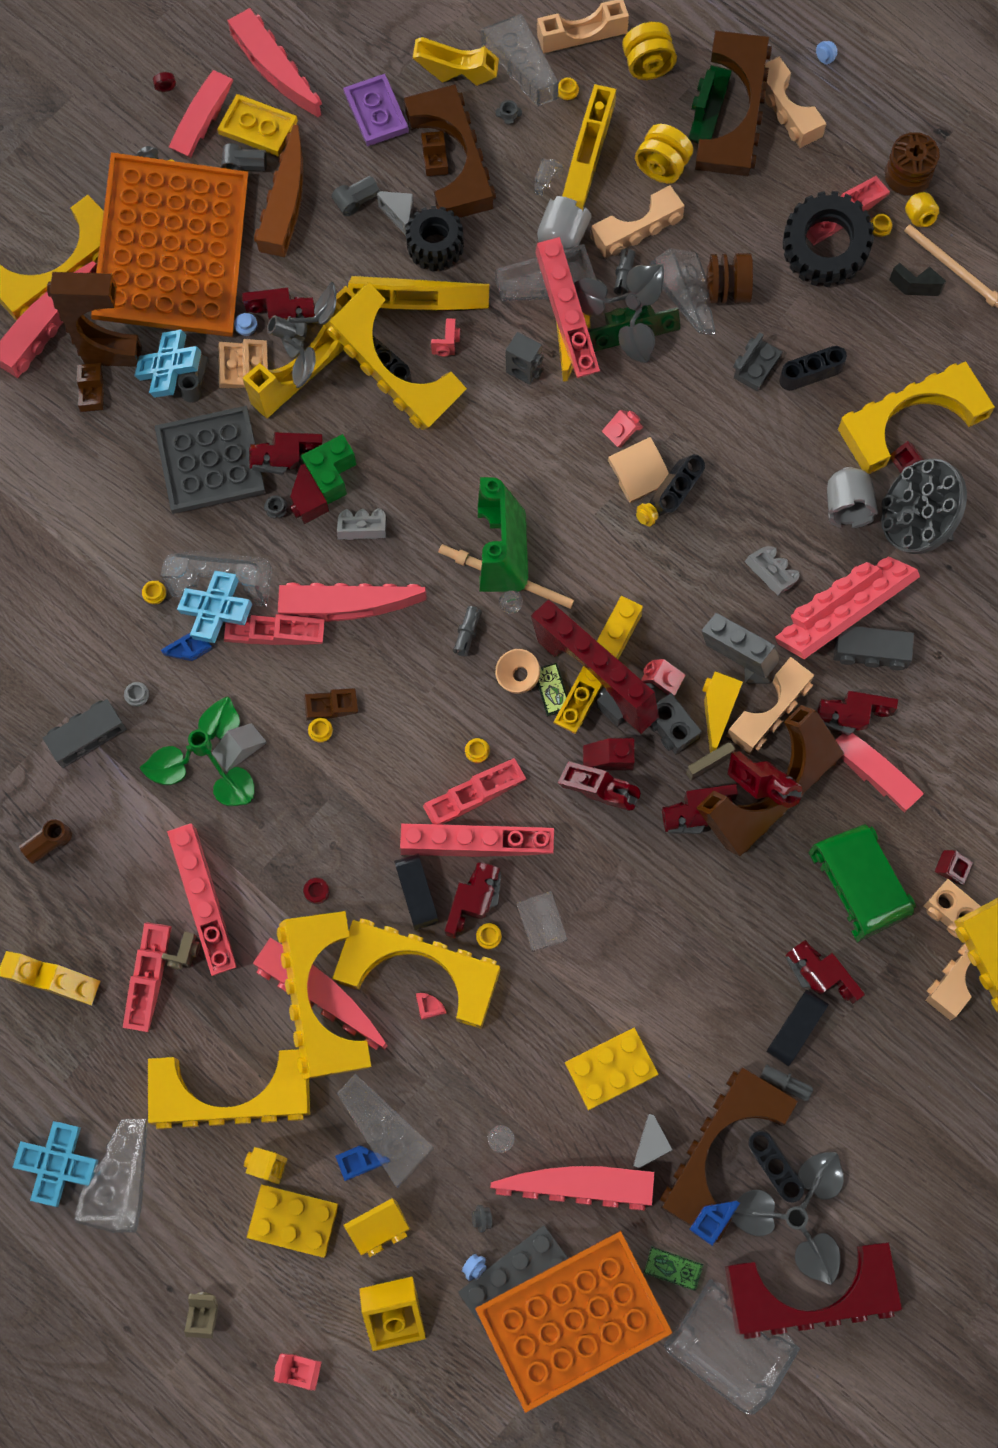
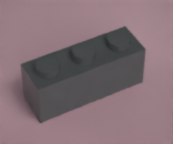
(740, 645)
(874, 647)
(84, 733)

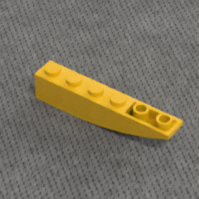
(589, 144)
(425, 293)
(587, 687)

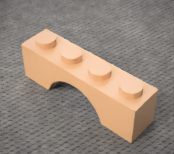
(606, 22)
(802, 123)
(615, 235)
(751, 728)
(951, 992)

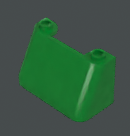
(504, 561)
(863, 880)

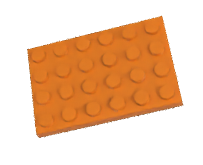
(573, 1321)

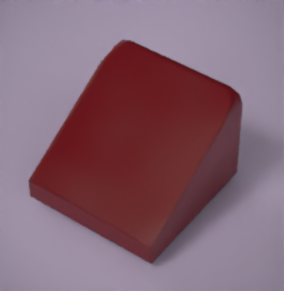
(905, 456)
(953, 866)

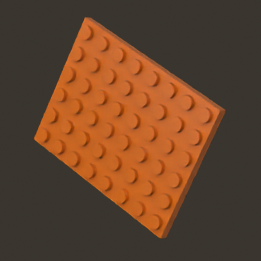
(172, 243)

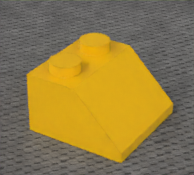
(377, 1228)
(392, 1313)

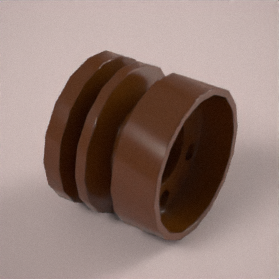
(911, 163)
(730, 278)

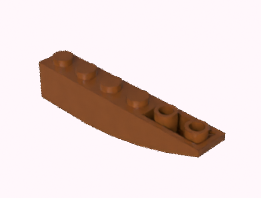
(283, 200)

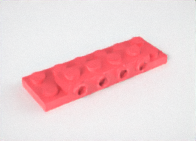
(844, 605)

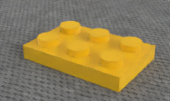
(257, 125)
(611, 1069)
(292, 1221)

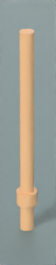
(991, 296)
(462, 557)

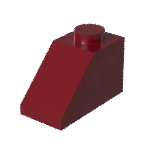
(307, 497)
(610, 754)

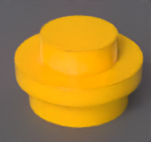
(567, 89)
(882, 225)
(647, 514)
(154, 592)
(320, 730)
(477, 750)
(488, 936)

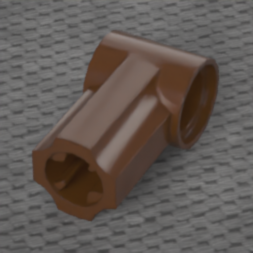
(43, 841)

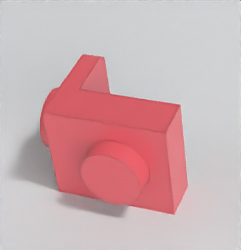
(446, 346)
(622, 427)
(663, 676)
(297, 1371)

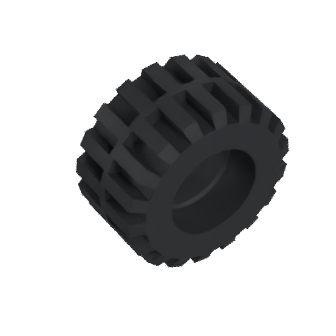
(429, 223)

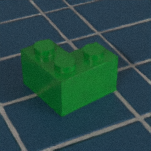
(327, 463)

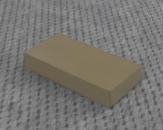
(710, 761)

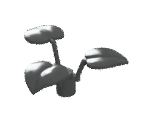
(645, 287)
(294, 335)
(818, 1256)

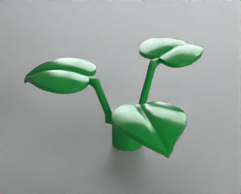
(168, 763)

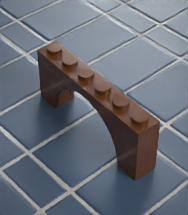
(746, 58)
(444, 111)
(84, 292)
(811, 756)
(745, 1099)

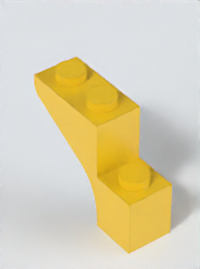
(449, 62)
(49, 977)

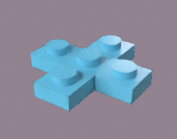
(168, 363)
(214, 606)
(55, 1163)

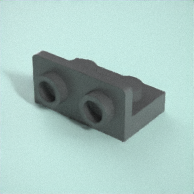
(756, 363)

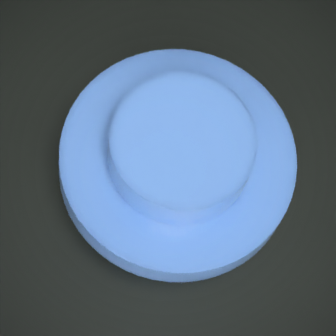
(826, 52)
(245, 324)
(474, 1267)

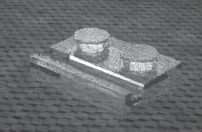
(541, 921)

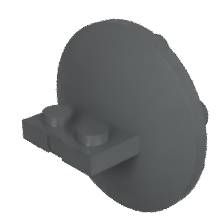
(924, 506)

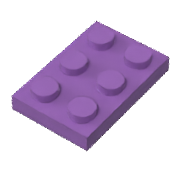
(376, 110)

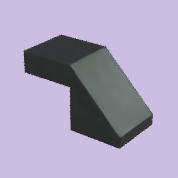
(926, 284)

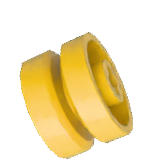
(649, 50)
(664, 153)

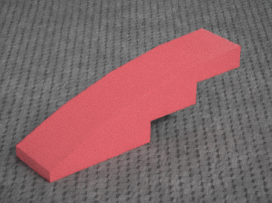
(200, 113)
(867, 193)
(276, 631)
(878, 771)
(474, 792)
(147, 977)

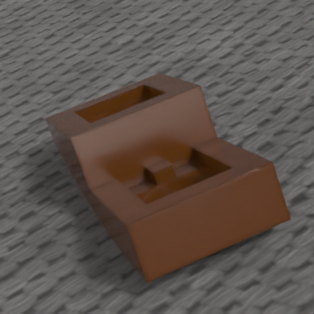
(434, 153)
(90, 387)
(331, 705)

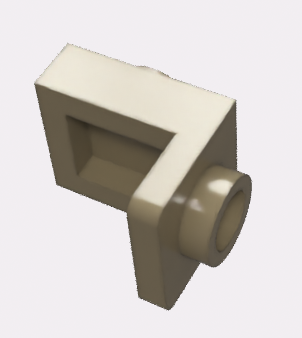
(188, 949)
(201, 1315)

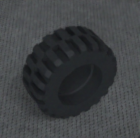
(830, 209)

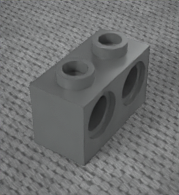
(524, 358)
(678, 722)

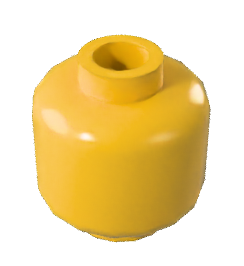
(922, 209)

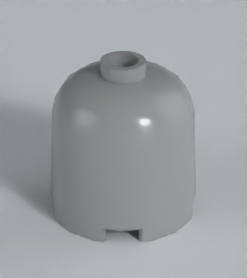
(564, 221)
(851, 498)

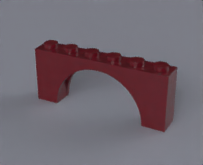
(560, 633)
(870, 1293)

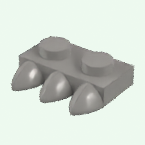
(361, 525)
(772, 570)

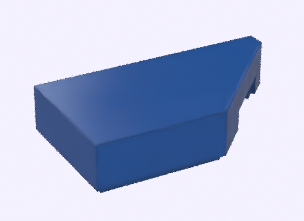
(187, 648)
(357, 1162)
(713, 1220)

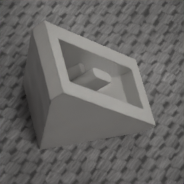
(397, 207)
(238, 745)
(652, 1143)

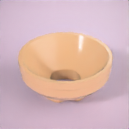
(510, 663)

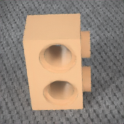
(959, 904)

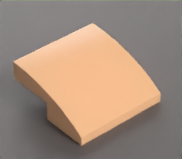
(238, 359)
(639, 469)

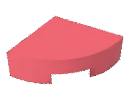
(429, 1006)

